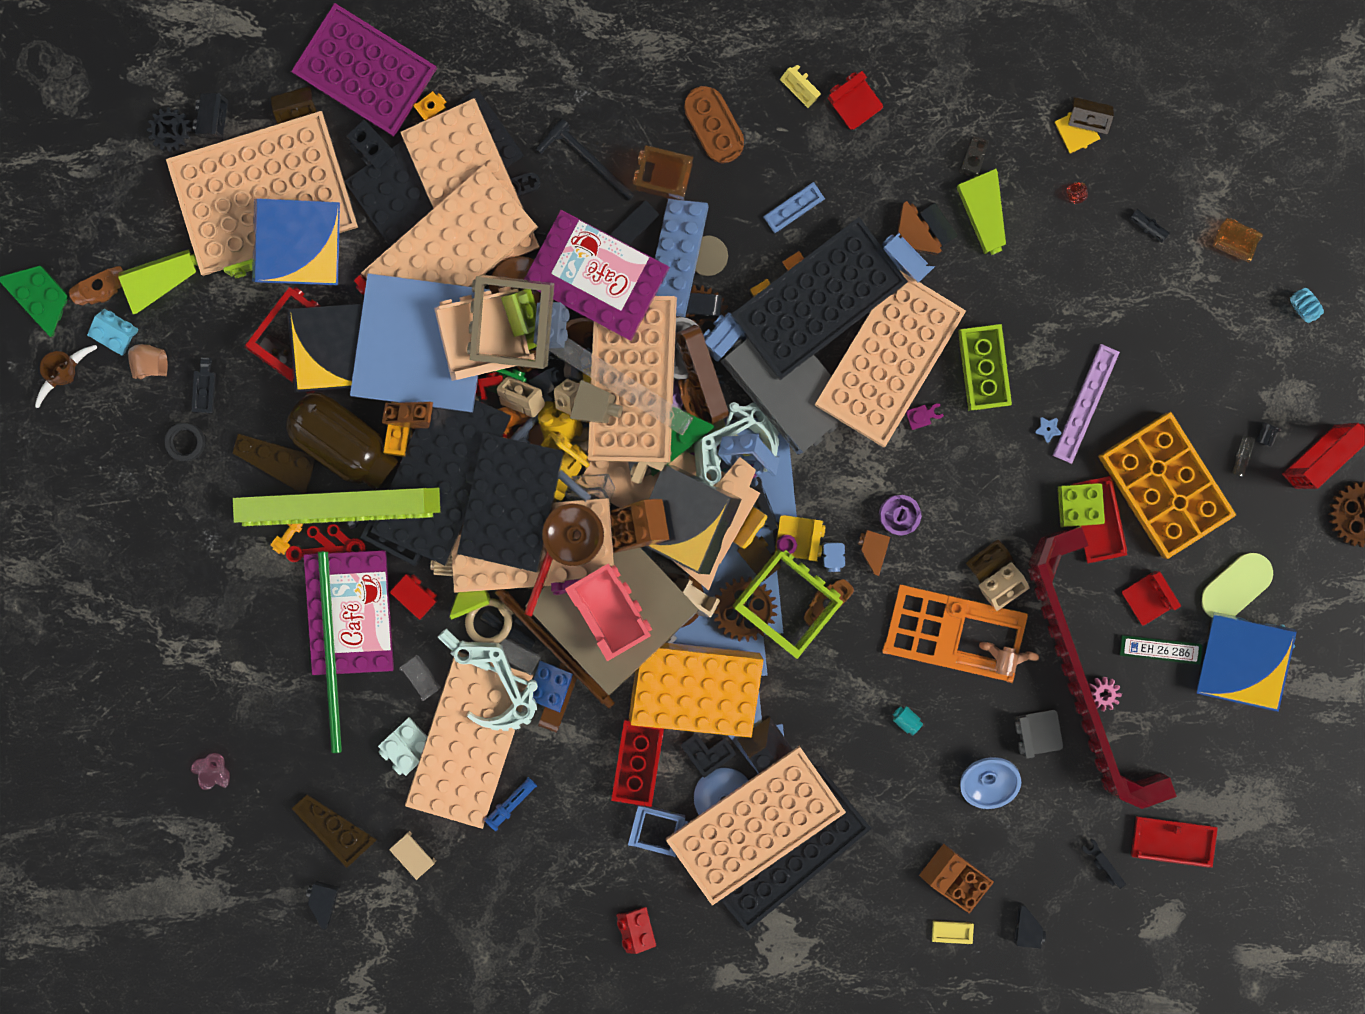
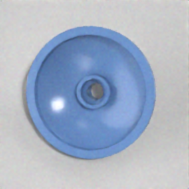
(716, 785)
(991, 790)

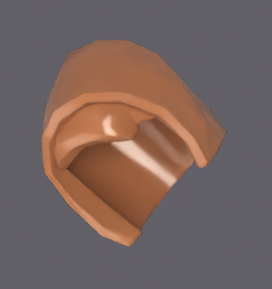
(147, 361)

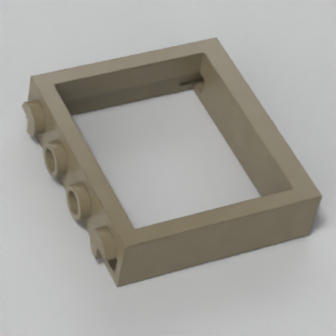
(544, 325)

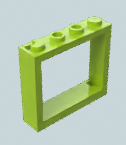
(817, 582)

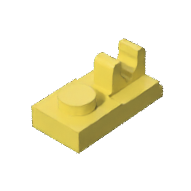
(800, 86)

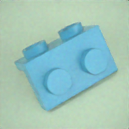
(112, 331)

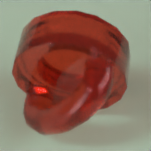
(1077, 192)

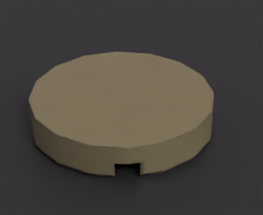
(711, 256)

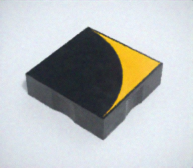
(323, 346)
(695, 518)

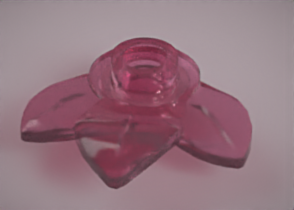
(211, 774)

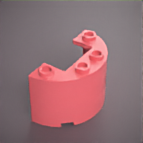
(609, 611)

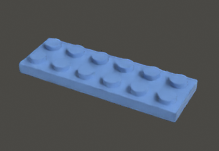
(680, 248)

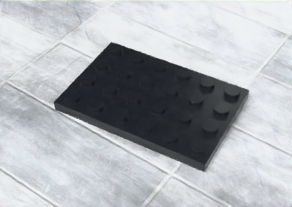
(510, 502)

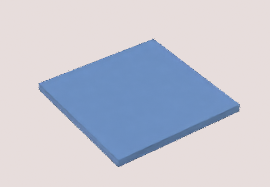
(402, 346)

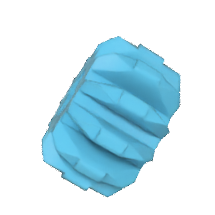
(1306, 305)

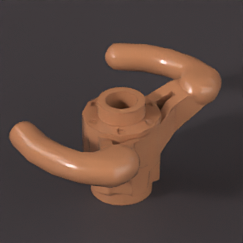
(1007, 658)

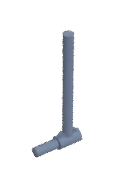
(523, 435)

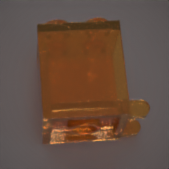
(669, 173)

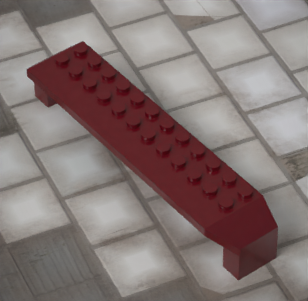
(1042, 570)

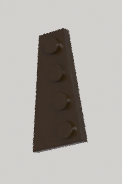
(278, 461)
(338, 834)

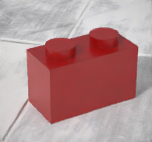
(414, 596)

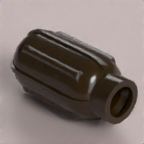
(340, 441)

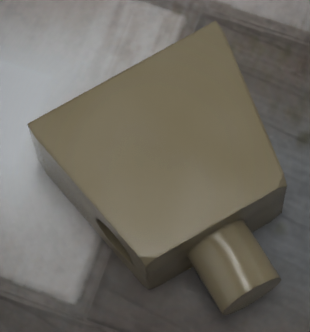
(594, 404)

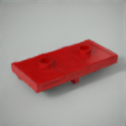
(1106, 539)
(1174, 842)

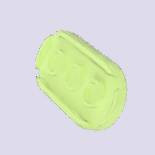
(1237, 585)

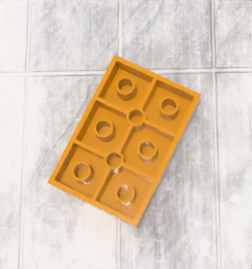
(1167, 485)
(697, 690)

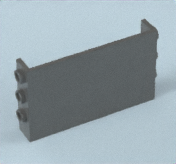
(785, 402)

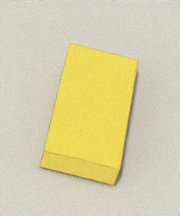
(952, 932)

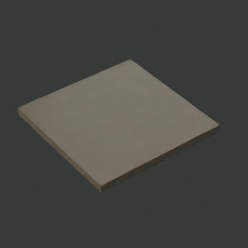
(661, 605)

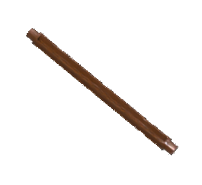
(557, 650)

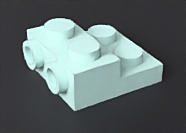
(404, 747)

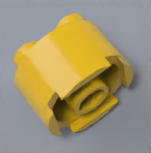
(558, 421)

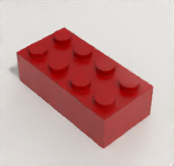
(637, 764)

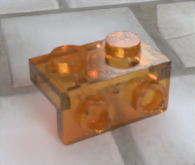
(1237, 239)

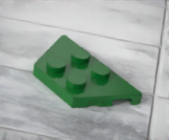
(38, 296)
(681, 443)

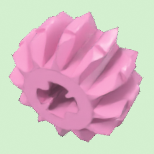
(1108, 699)

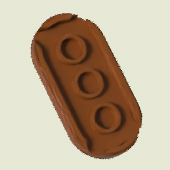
(714, 124)

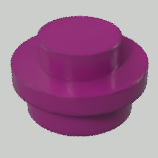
(787, 543)

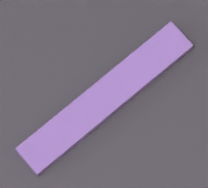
(1086, 403)

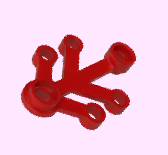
(328, 545)

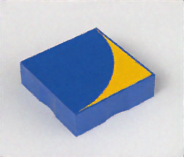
(296, 241)
(1246, 661)

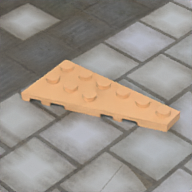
(737, 483)

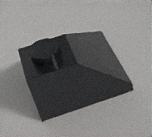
(765, 745)

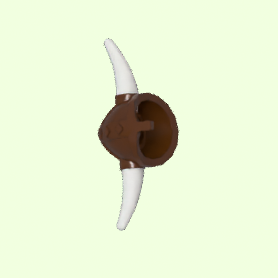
(59, 369)

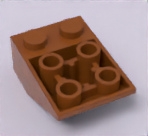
(638, 525)
(956, 878)

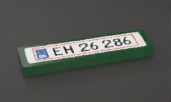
(1160, 649)

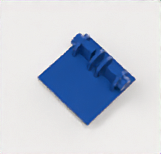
(552, 685)

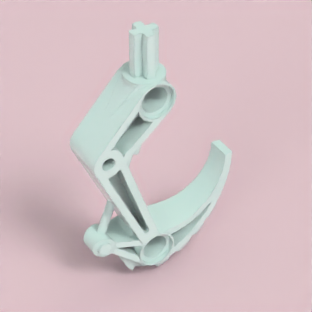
(707, 456)
(479, 656)

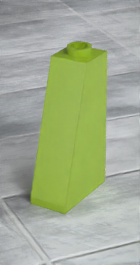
(984, 209)
(154, 279)

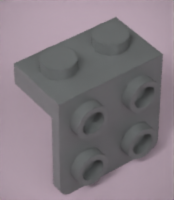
(1038, 733)

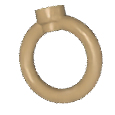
(504, 610)

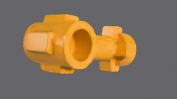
(281, 544)

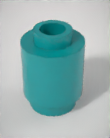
(907, 720)

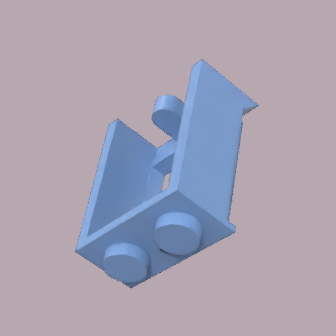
(906, 257)
(735, 446)
(638, 822)

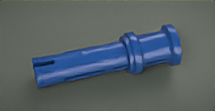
(504, 810)

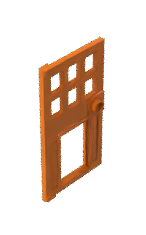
(950, 631)

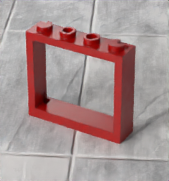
(261, 353)
(1326, 456)

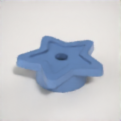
(1042, 430)

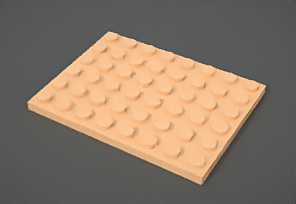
(223, 179)

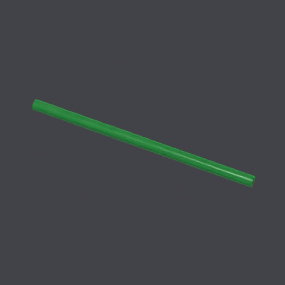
(329, 648)

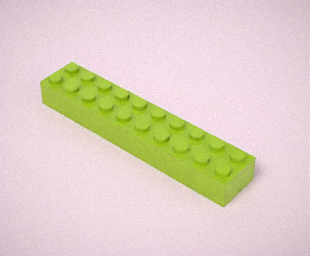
(337, 507)

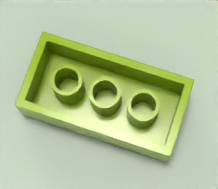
(984, 367)

